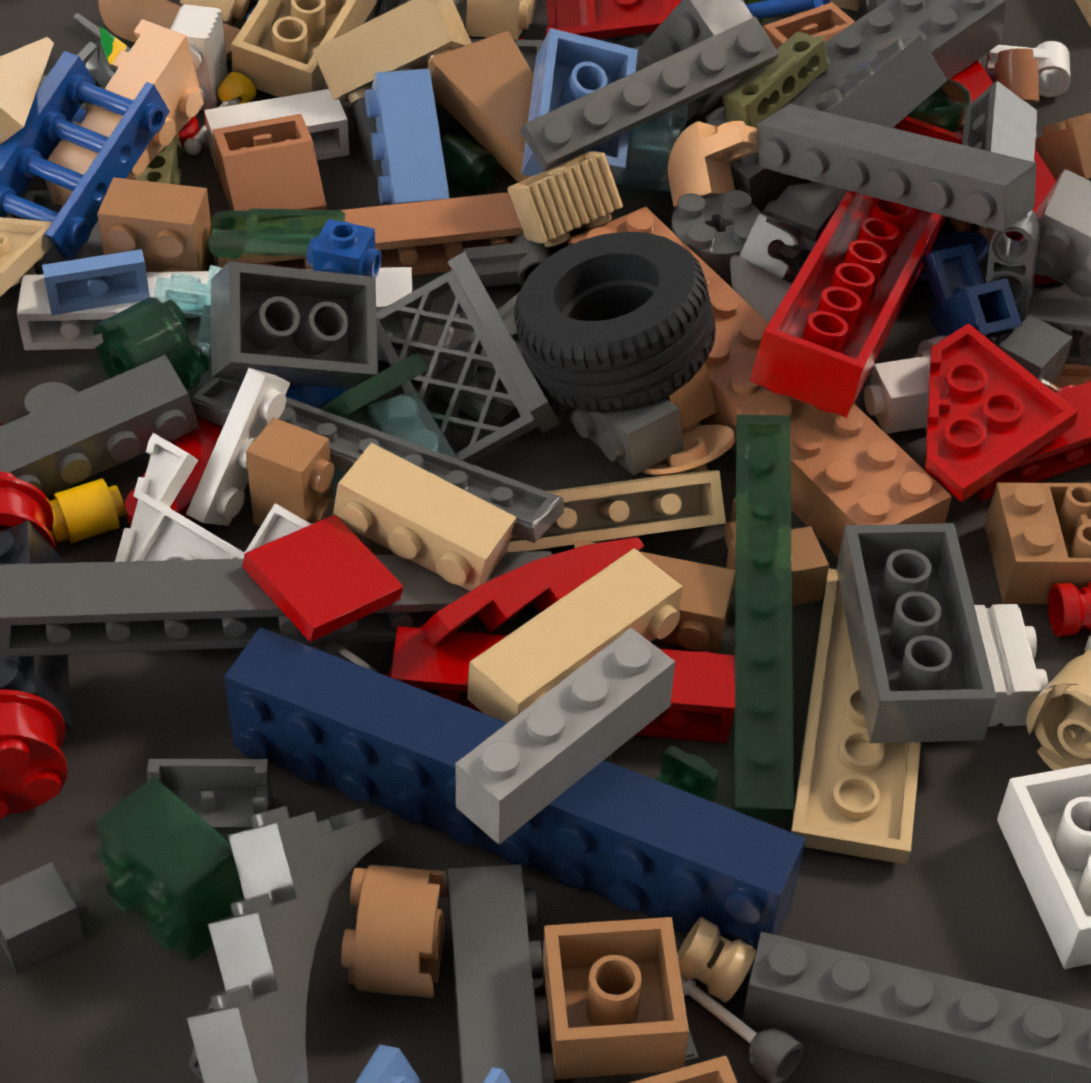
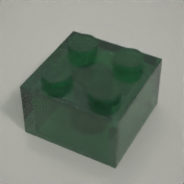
(168, 868)

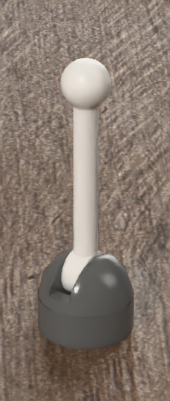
(771, 1052)

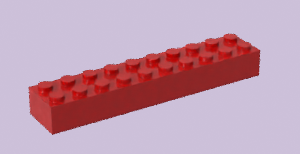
(847, 296)

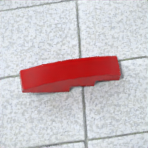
(536, 582)

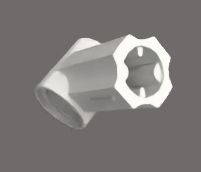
(1050, 56)

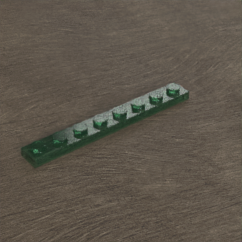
(763, 619)

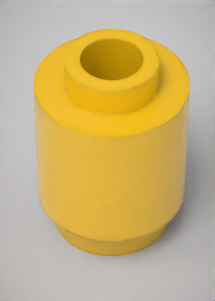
(86, 511)

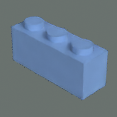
(406, 137)

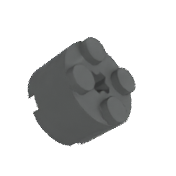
(715, 227)

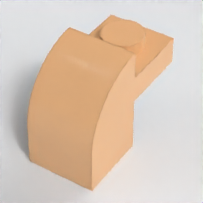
(703, 158)

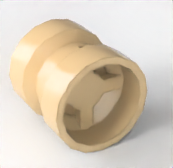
(714, 960)

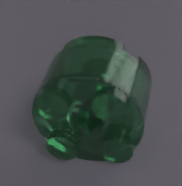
(147, 333)

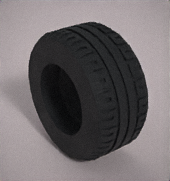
(615, 321)

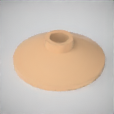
(700, 448)

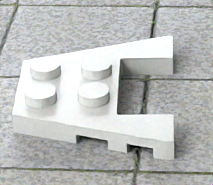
(165, 535)

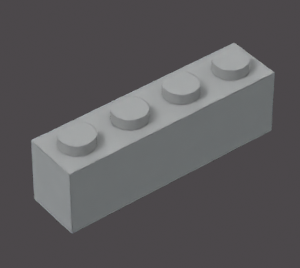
(563, 735)

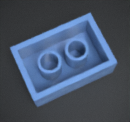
(569, 69)

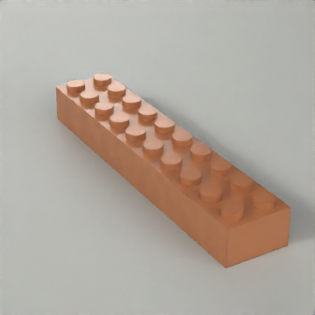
(839, 465)

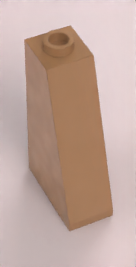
(488, 94)

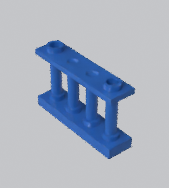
(49, 120)

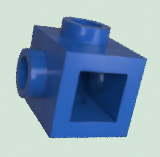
(345, 250)

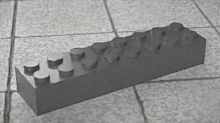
(952, 30)

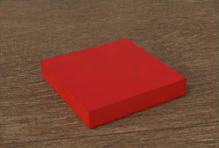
(322, 577)

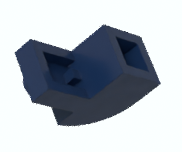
(965, 298)

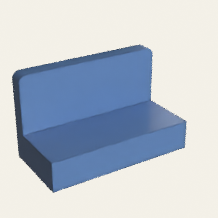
(96, 281)

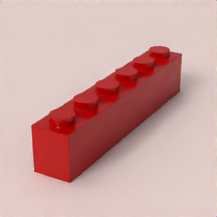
(700, 697)

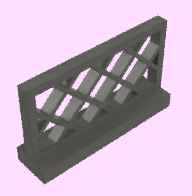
(492, 336)

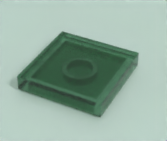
(376, 387)

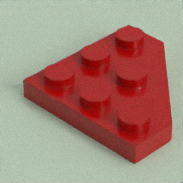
(985, 413)

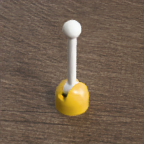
(233, 90)

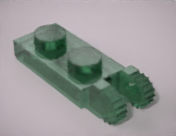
(267, 231)

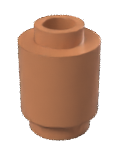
(1019, 73)

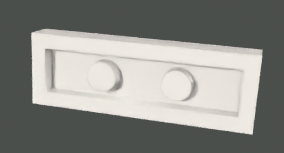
(226, 474)

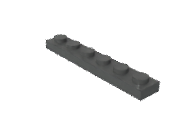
(648, 93)

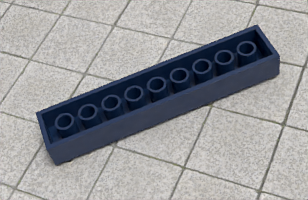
(606, 833)

